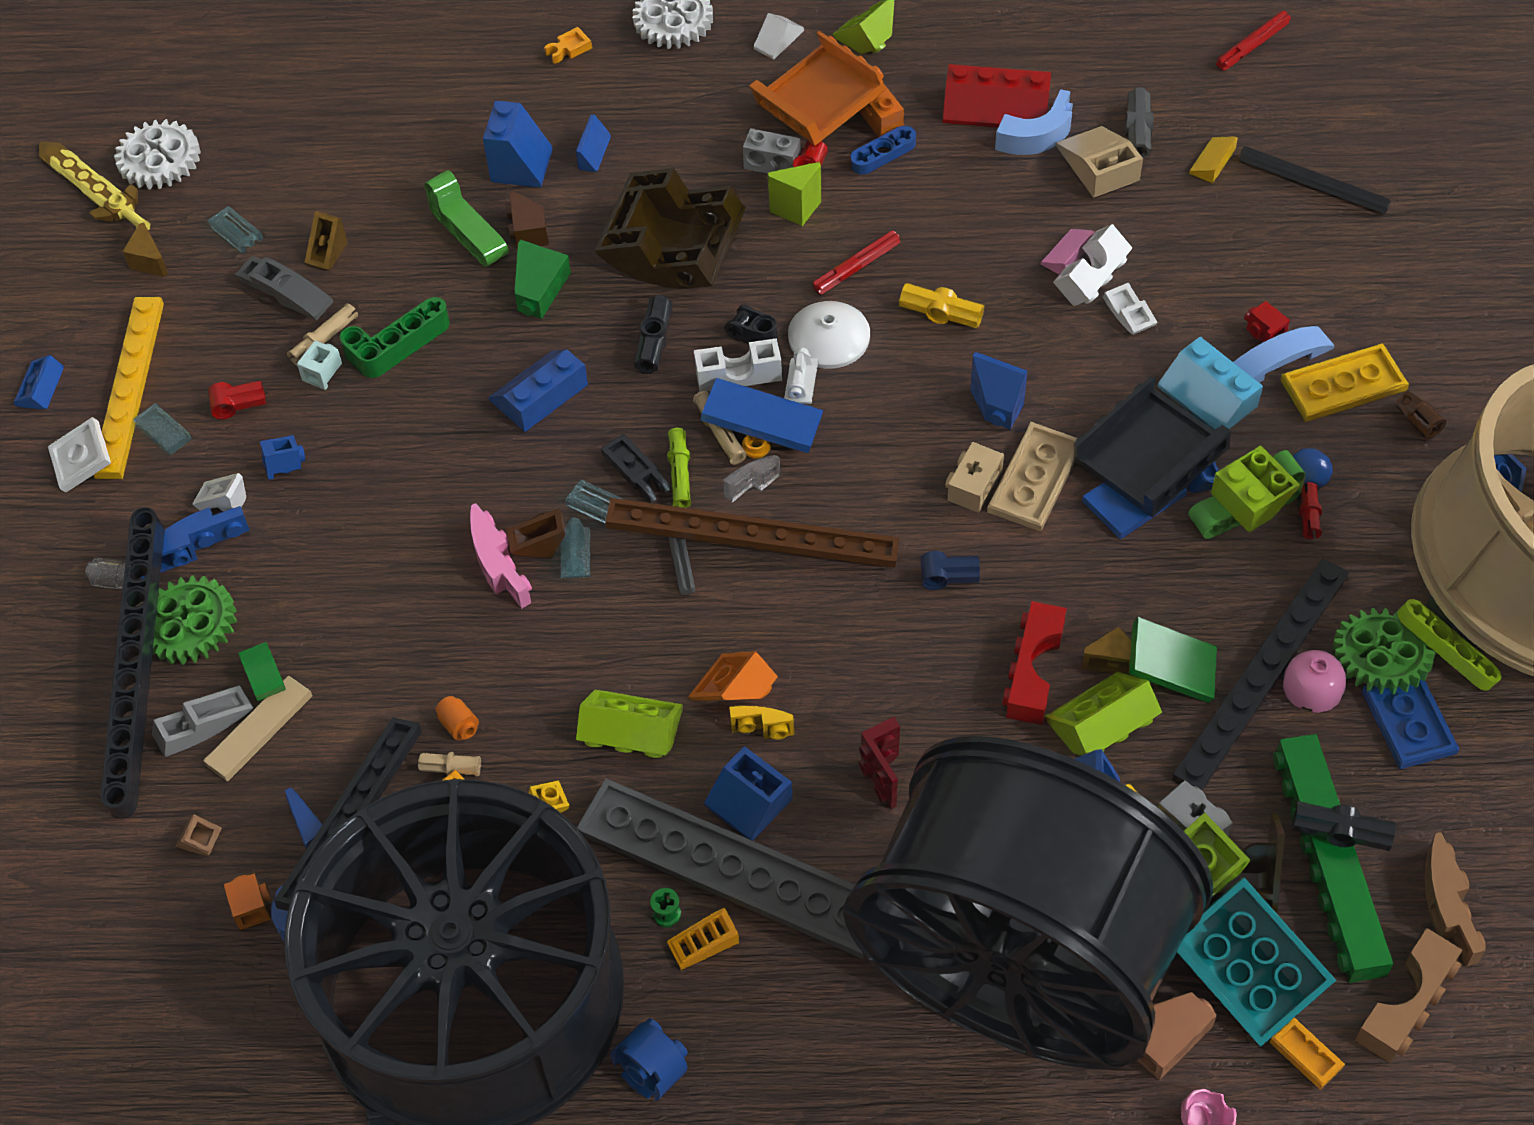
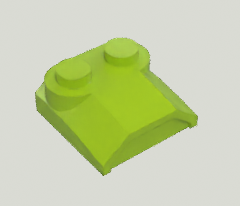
(1219, 851)

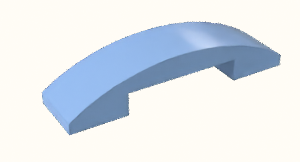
(1283, 350)

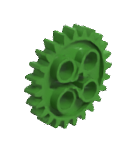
(185, 612)
(1382, 652)

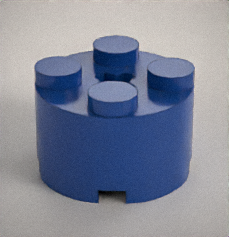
(650, 1060)

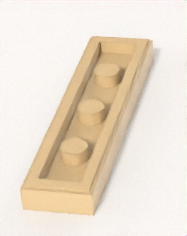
(257, 729)

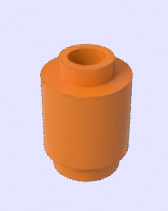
(457, 718)

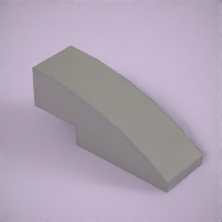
(200, 720)

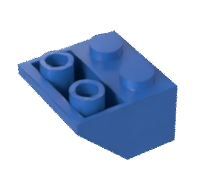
(749, 794)

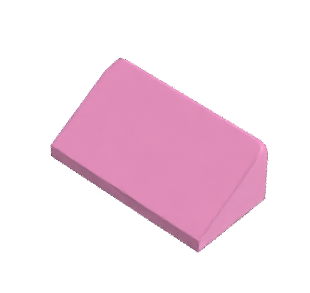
(1067, 250)

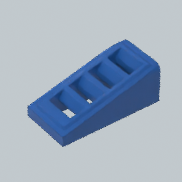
(305, 819)

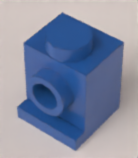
(281, 455)

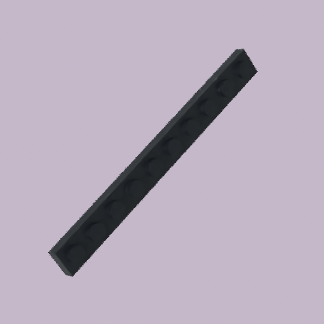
(1261, 675)

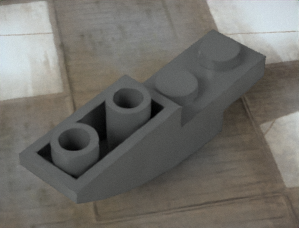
(286, 285)

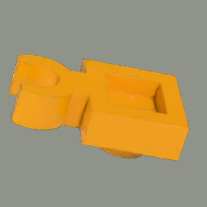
(570, 43)

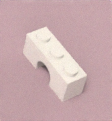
(1107, 253)
(758, 366)

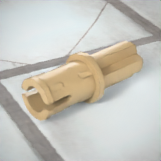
(448, 763)

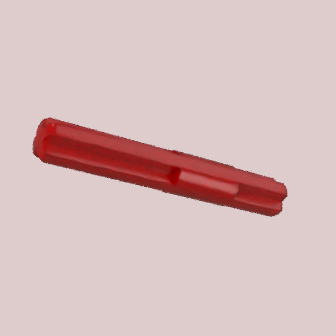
(1253, 40)
(856, 262)

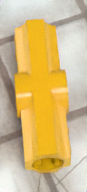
(941, 305)

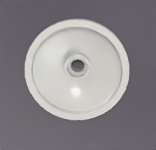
(830, 332)

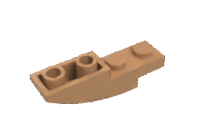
(1444, 893)

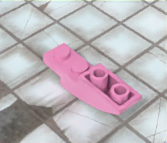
(494, 557)

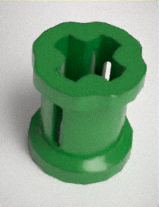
(658, 904)

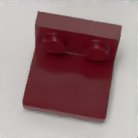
(877, 751)

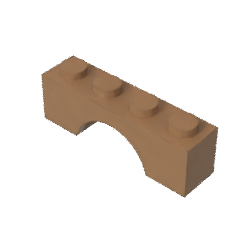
(1390, 1025)

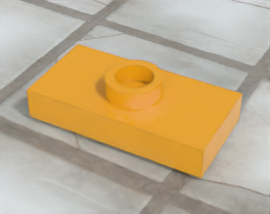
(1307, 1053)

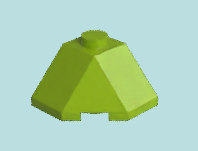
(869, 29)

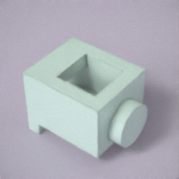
(319, 364)

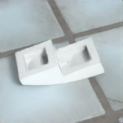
(1129, 310)

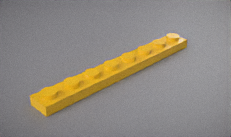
(129, 383)

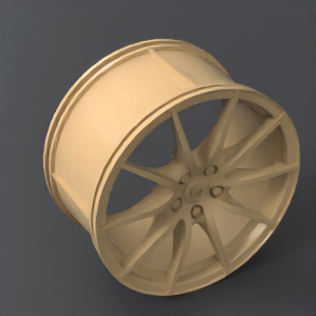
(1478, 531)

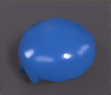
(1315, 465)

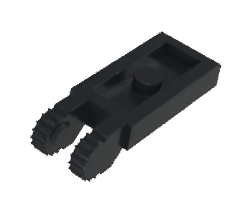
(634, 466)

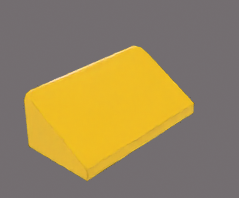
(1214, 158)

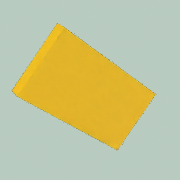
(1344, 382)

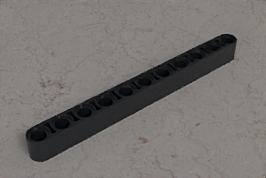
(136, 671)

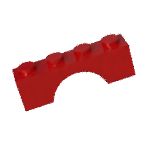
(1029, 692)

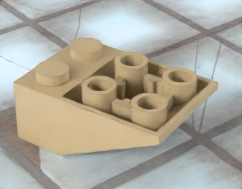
(1102, 160)

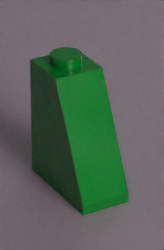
(538, 278)

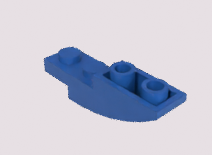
(198, 532)

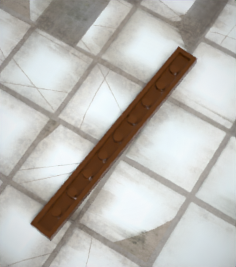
(752, 532)

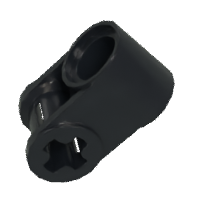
(751, 326)

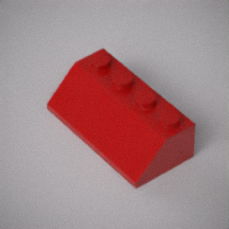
(986, 93)

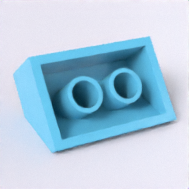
(1210, 386)

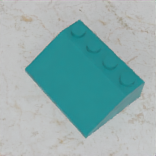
(1253, 962)

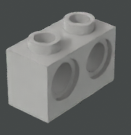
(769, 151)

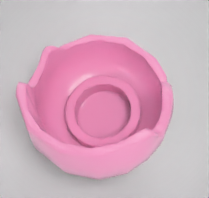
(1206, 1108)

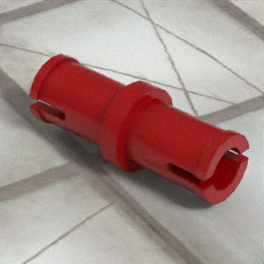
(1310, 511)

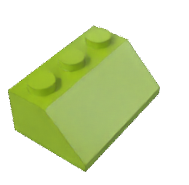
(1105, 713)
(628, 723)

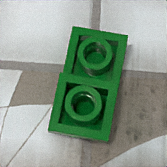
(262, 671)

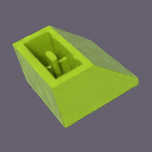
(1253, 488)

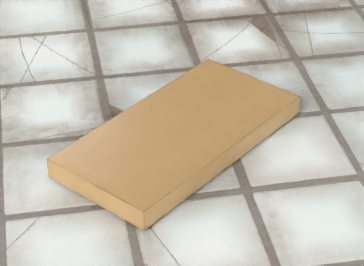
(1034, 477)

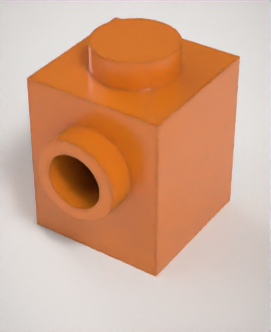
(248, 900)

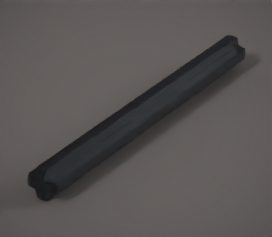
(1314, 179)

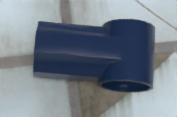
(940, 570)

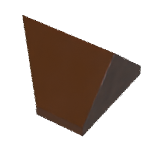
(538, 535)

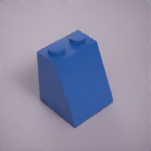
(515, 146)

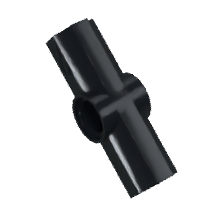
(653, 334)
(1343, 826)

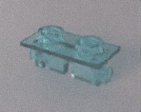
(575, 550)

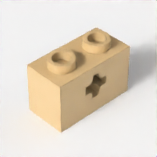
(974, 477)

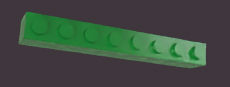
(1335, 869)

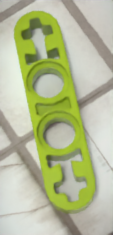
(1426, 624)

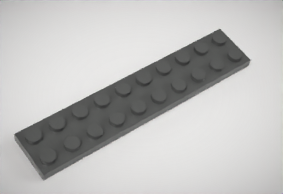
(720, 863)

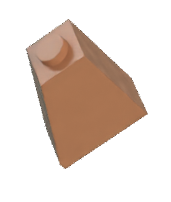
(1176, 1030)

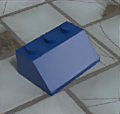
(541, 388)

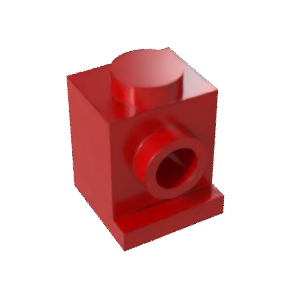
(1266, 322)

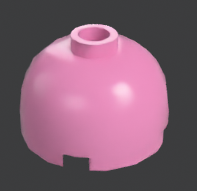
(1314, 681)

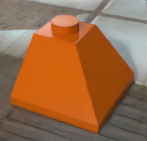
(735, 678)

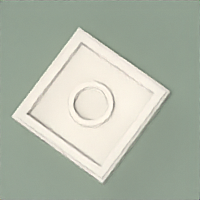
(79, 454)

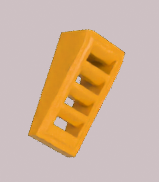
(708, 924)

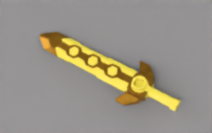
(111, 201)

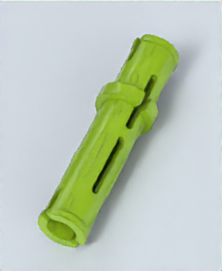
(678, 458)

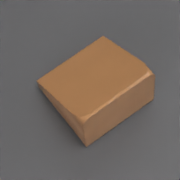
(198, 836)

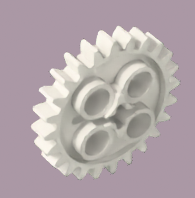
(672, 20)
(157, 154)

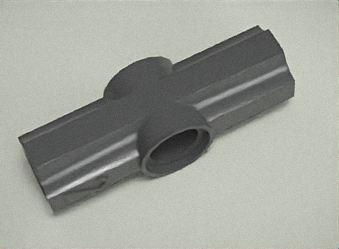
(1139, 120)

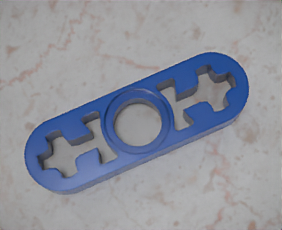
(878, 159)

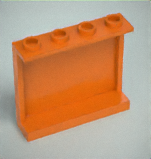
(821, 90)

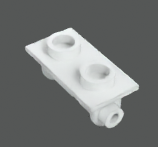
(801, 377)

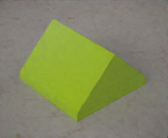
(795, 192)

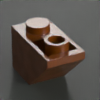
(528, 220)

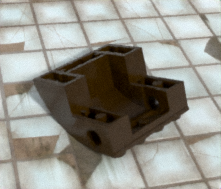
(670, 232)

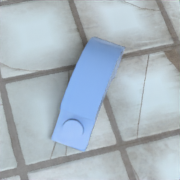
(1035, 135)

